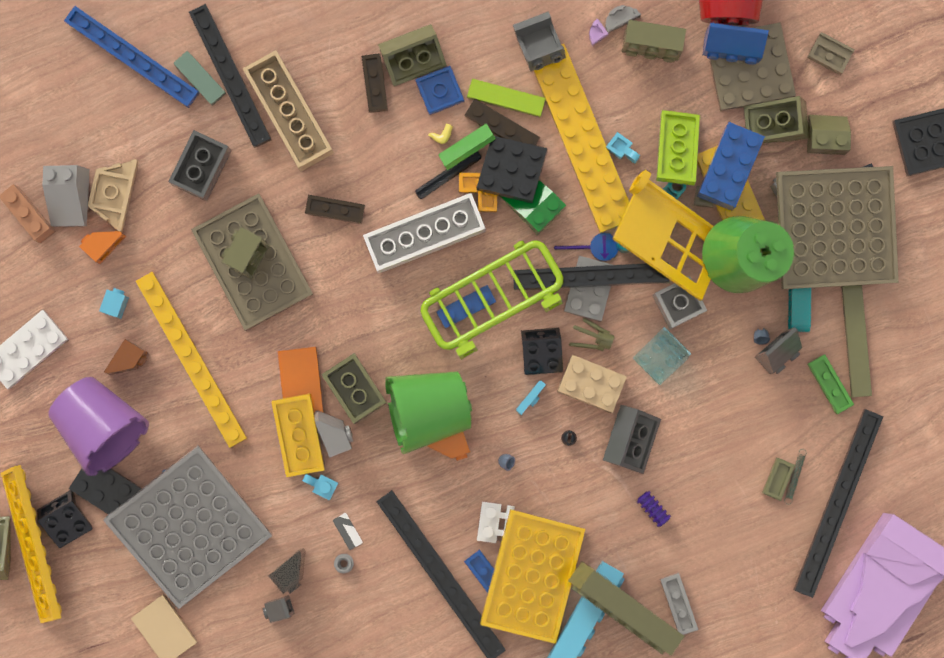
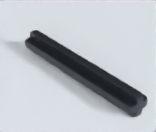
(446, 175)

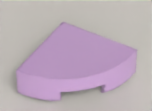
(597, 32)

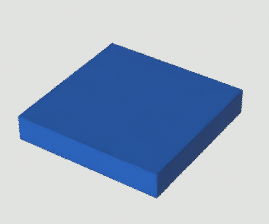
(439, 90)

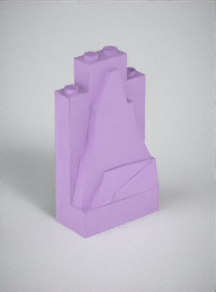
(883, 589)

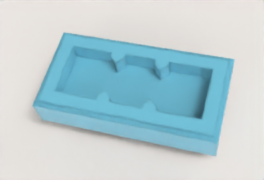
(531, 398)

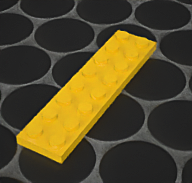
(30, 544)

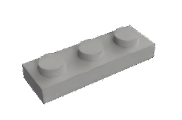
(679, 604)

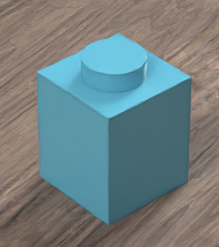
(114, 303)

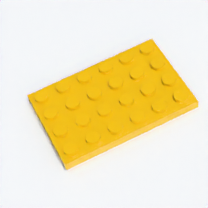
(532, 576)

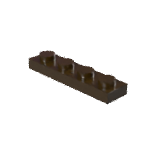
(499, 124)

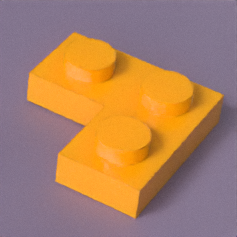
(468, 183)

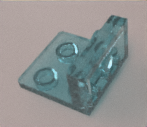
(662, 356)

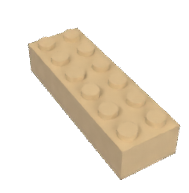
(288, 111)

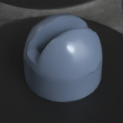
(761, 336)
(506, 461)

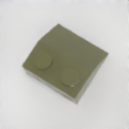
(828, 135)

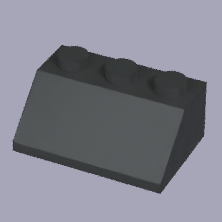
(632, 439)

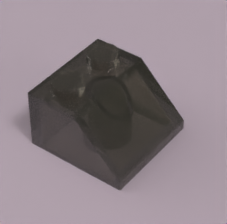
(290, 573)

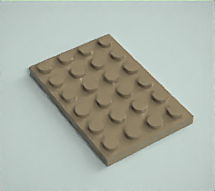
(278, 278)

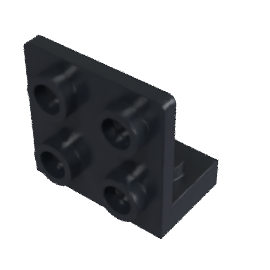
(542, 351)
(63, 519)

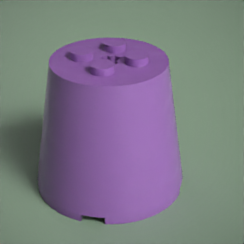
(96, 425)

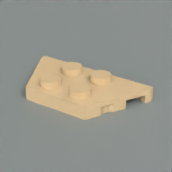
(113, 191)

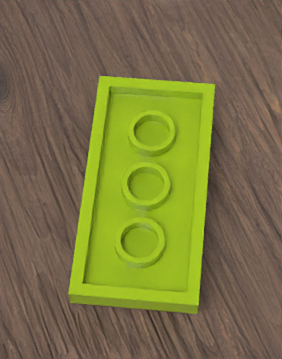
(678, 147)

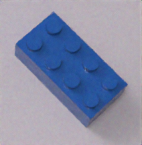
(730, 166)

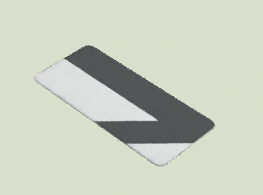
(347, 531)

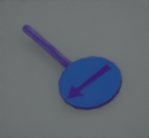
(601, 246)

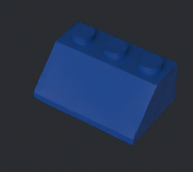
(734, 43)

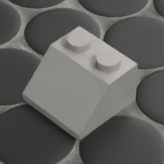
(334, 433)

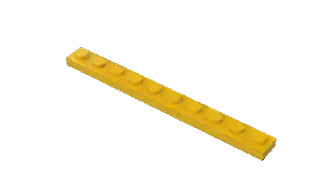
(191, 359)

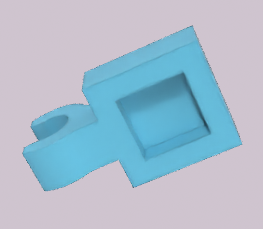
(621, 146)
(323, 486)

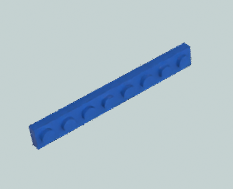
(131, 56)

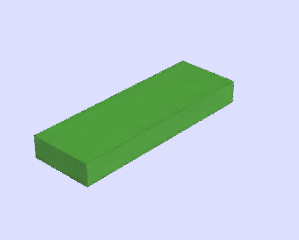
(466, 146)
(830, 384)

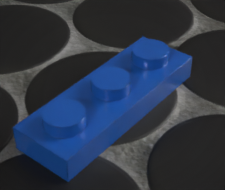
(473, 303)

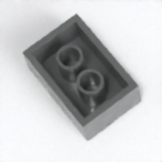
(200, 165)

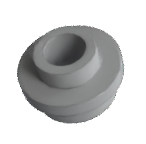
(339, 568)

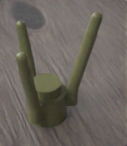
(603, 339)

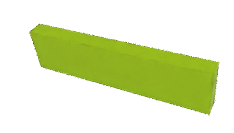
(506, 97)

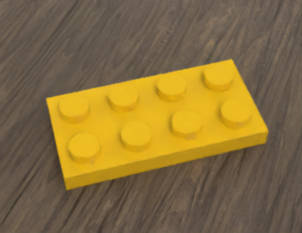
(298, 435)

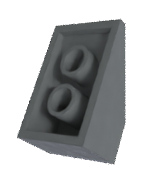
(780, 351)

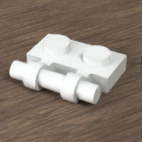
(489, 521)

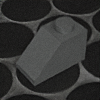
(278, 609)

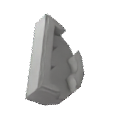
(620, 16)

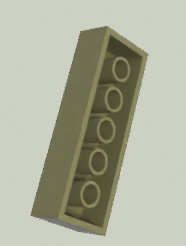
(625, 610)

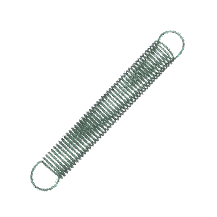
(796, 478)

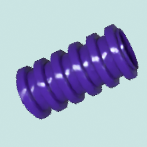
(653, 508)

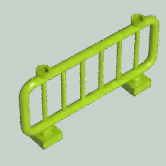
(467, 348)

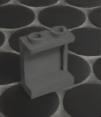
(539, 41)

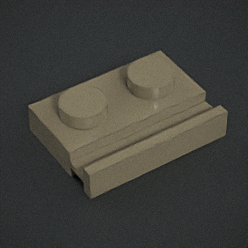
(830, 53)

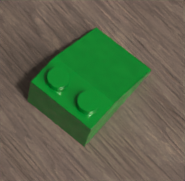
(542, 211)

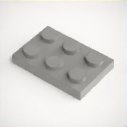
(588, 301)

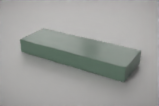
(199, 78)

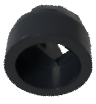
(564, 438)

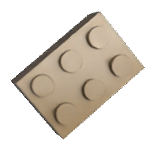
(591, 384)

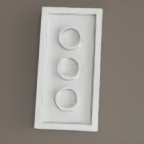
(29, 348)

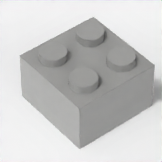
(677, 305)

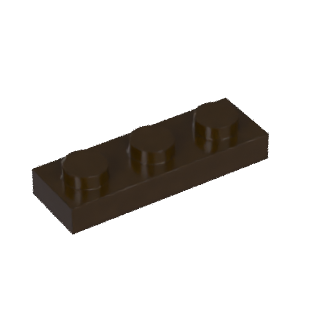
(374, 83)
(335, 209)

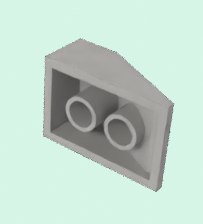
(66, 194)

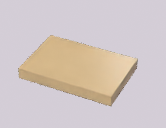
(164, 629)

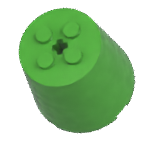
(735, 258)
(427, 408)

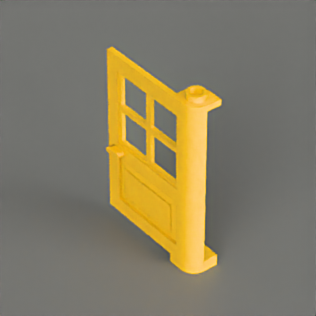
(648, 228)

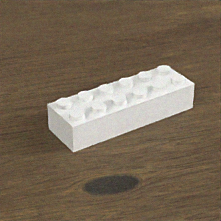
(424, 233)

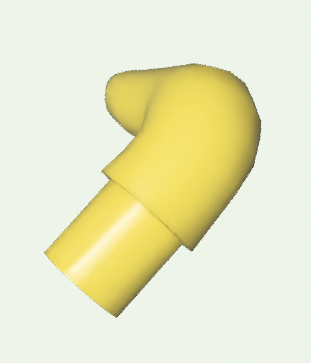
(444, 137)

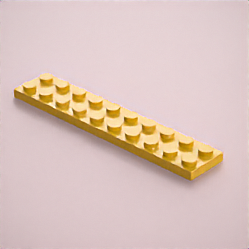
(583, 142)

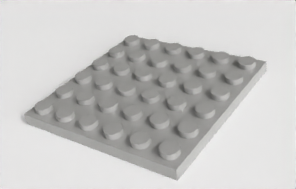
(188, 527)

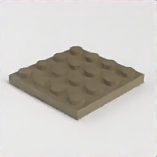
(748, 84)

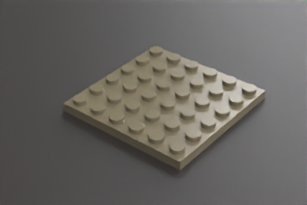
(839, 226)

